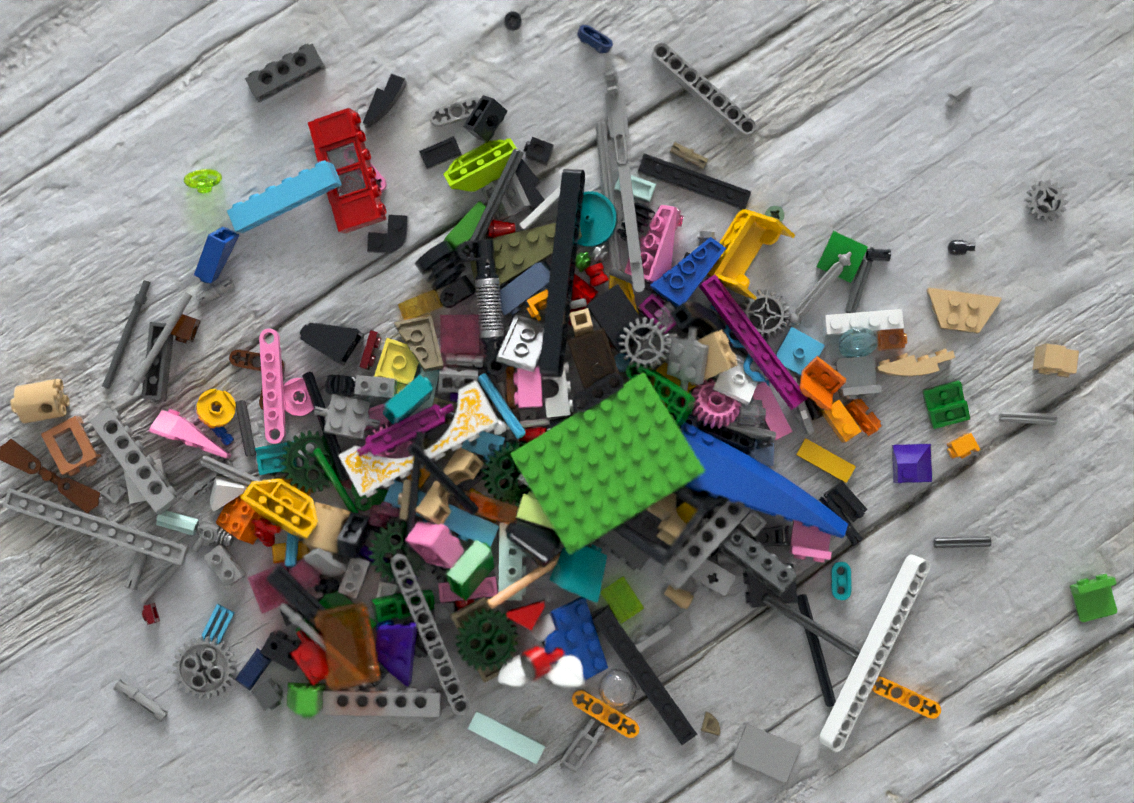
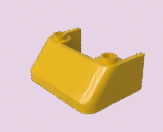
(742, 243)

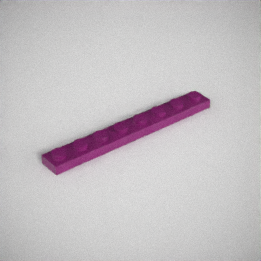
(753, 342)

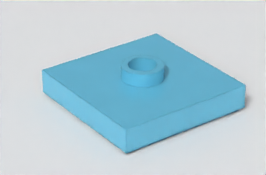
(798, 350)

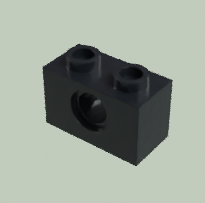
(485, 118)

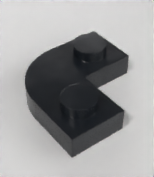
(393, 239)

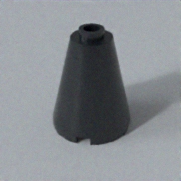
(533, 541)

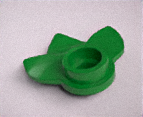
(375, 499)

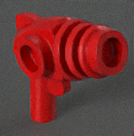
(265, 531)

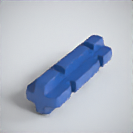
(221, 432)

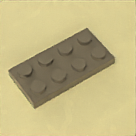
(461, 615)

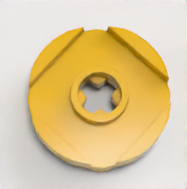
(212, 418)

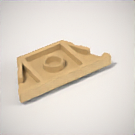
(962, 310)

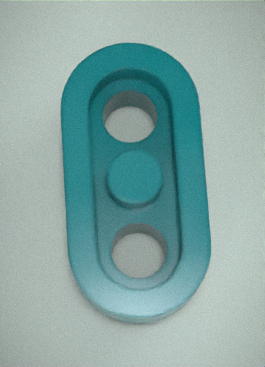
(842, 580)

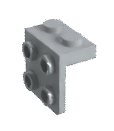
(859, 376)

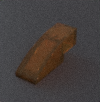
(492, 508)

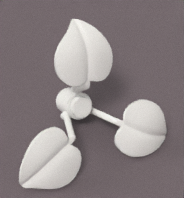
(564, 673)

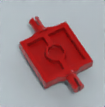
(311, 659)

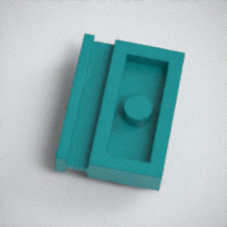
(269, 458)

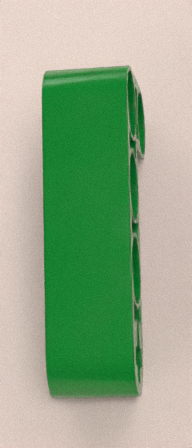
(675, 397)

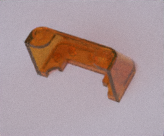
(349, 645)

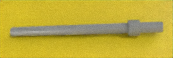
(139, 376)
(296, 618)

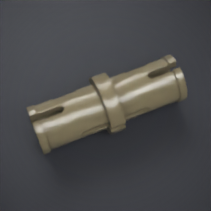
(689, 155)

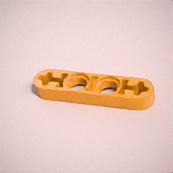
(905, 696)
(603, 716)

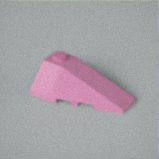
(657, 245)
(178, 428)

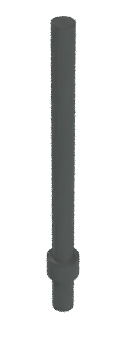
(139, 299)

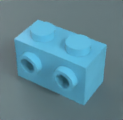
(484, 444)

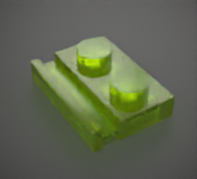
(621, 600)

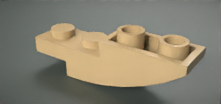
(908, 367)

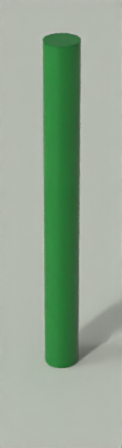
(334, 480)

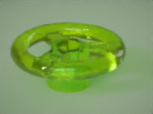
(203, 182)

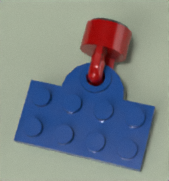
(573, 637)

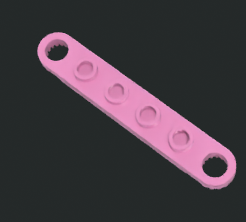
(272, 386)

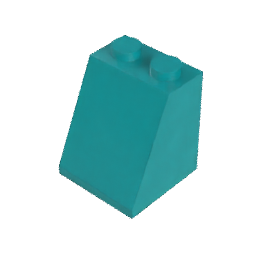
(581, 572)

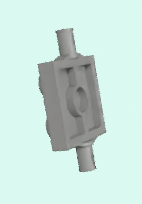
(687, 359)
(346, 417)

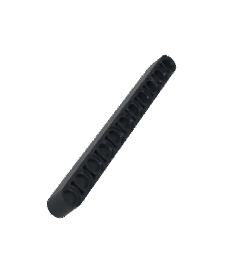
(562, 273)

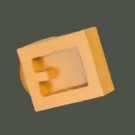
(537, 302)

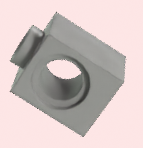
(752, 523)

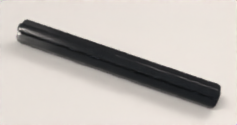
(442, 478)

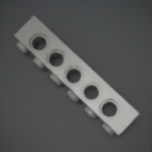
(103, 423)
(676, 577)
(332, 706)

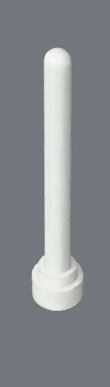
(502, 425)

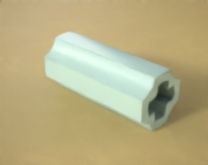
(178, 522)

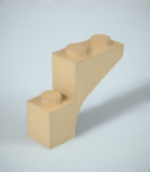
(671, 523)

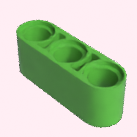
(465, 228)

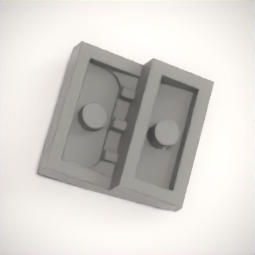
(512, 201)

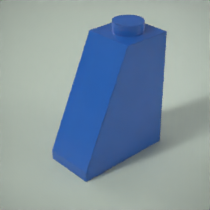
(215, 254)

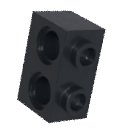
(353, 535)

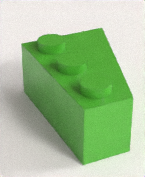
(305, 698)

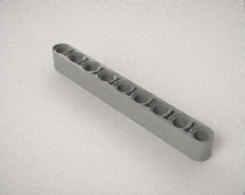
(434, 643)

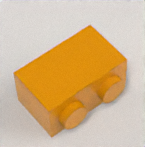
(841, 421)

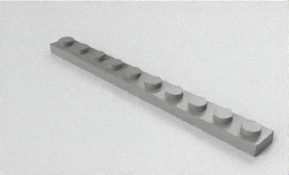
(95, 526)

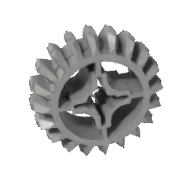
(772, 315)
(631, 333)

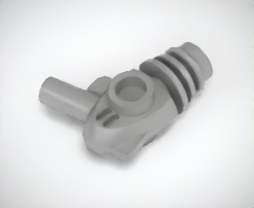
(211, 534)

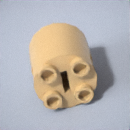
(40, 401)
(328, 528)

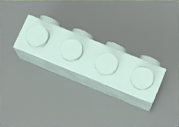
(510, 564)

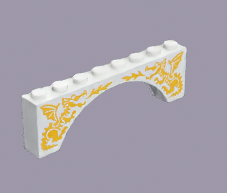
(472, 417)

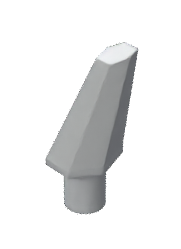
(957, 95)

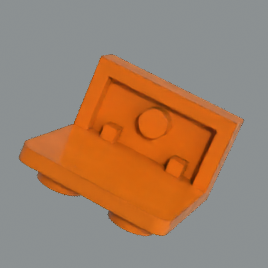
(820, 382)
(237, 519)

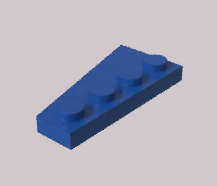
(686, 276)

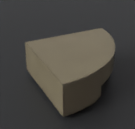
(710, 724)

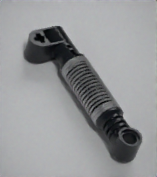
(487, 284)

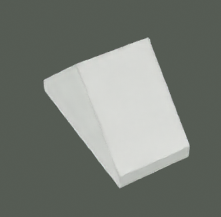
(224, 491)

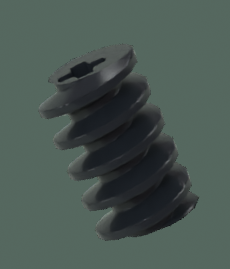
(642, 213)

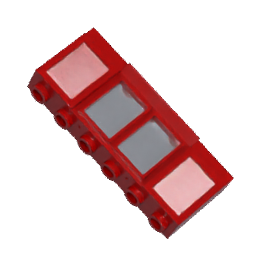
(342, 143)

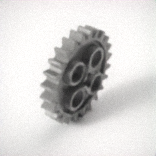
(188, 673)

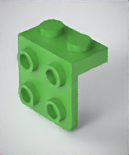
(1094, 597)

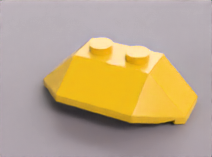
(282, 506)

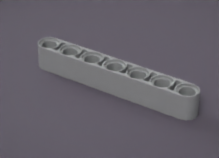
(701, 81)

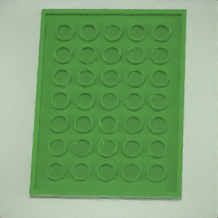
(607, 463)

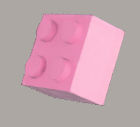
(529, 389)
(435, 544)

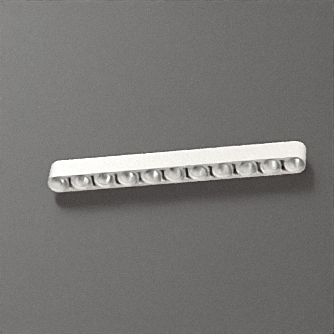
(874, 653)

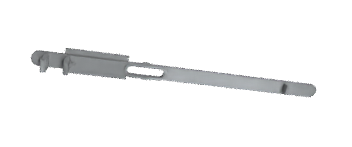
(619, 126)

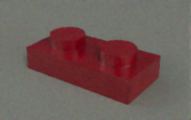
(368, 357)

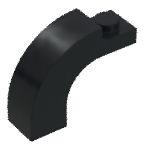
(698, 316)

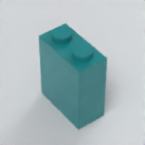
(408, 400)

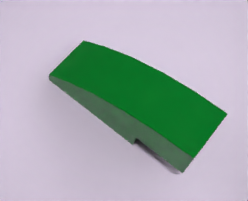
(396, 605)

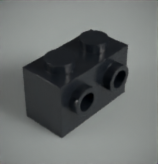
(279, 648)

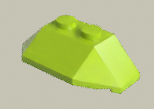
(479, 165)

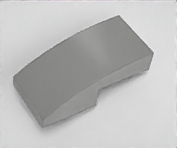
(323, 563)

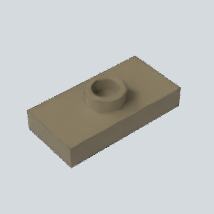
(403, 499)

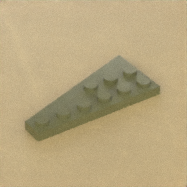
(521, 251)

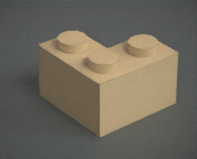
(1055, 359)

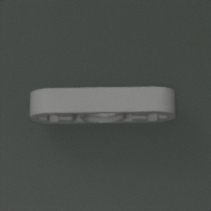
(468, 102)

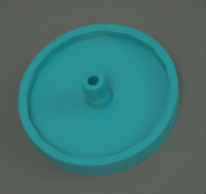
(597, 219)

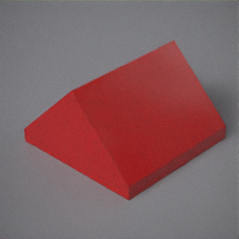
(527, 614)

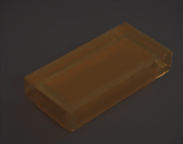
(510, 387)

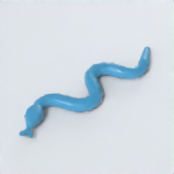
(755, 376)

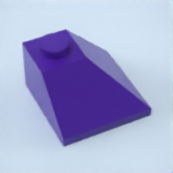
(912, 463)

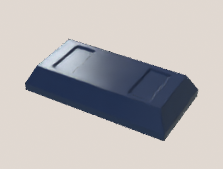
(253, 670)

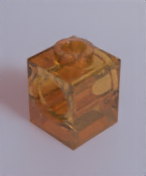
(883, 339)

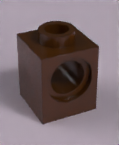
(185, 329)

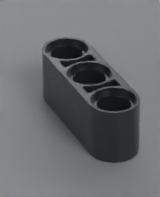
(607, 391)
(733, 438)

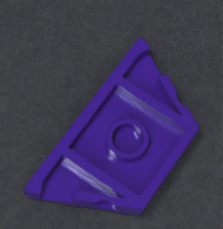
(396, 650)

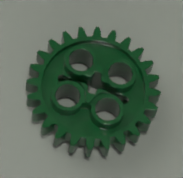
(496, 472)
(300, 475)
(383, 545)
(473, 630)

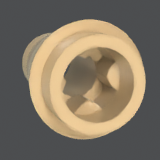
(680, 597)

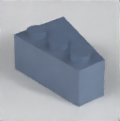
(524, 287)

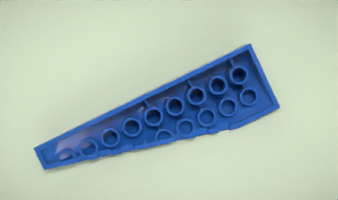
(756, 485)

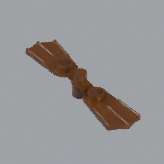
(78, 493)

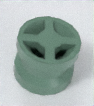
(776, 211)

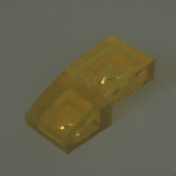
(420, 305)

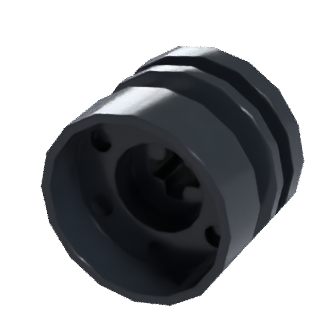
(438, 263)

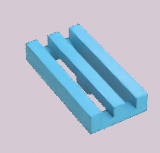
(224, 610)

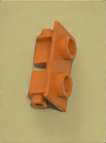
(867, 423)

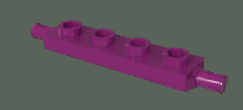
(405, 430)

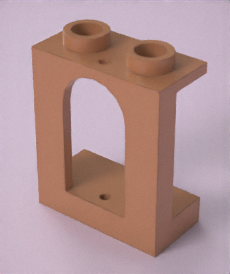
(89, 455)

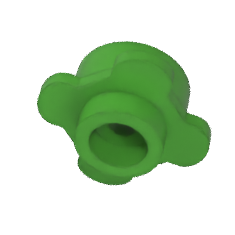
(583, 261)

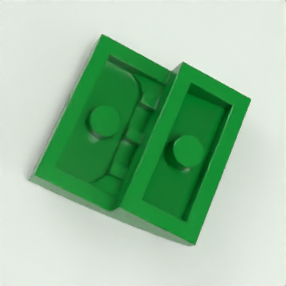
(842, 245)
(946, 404)

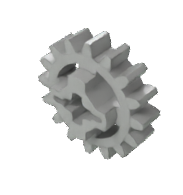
(1047, 208)

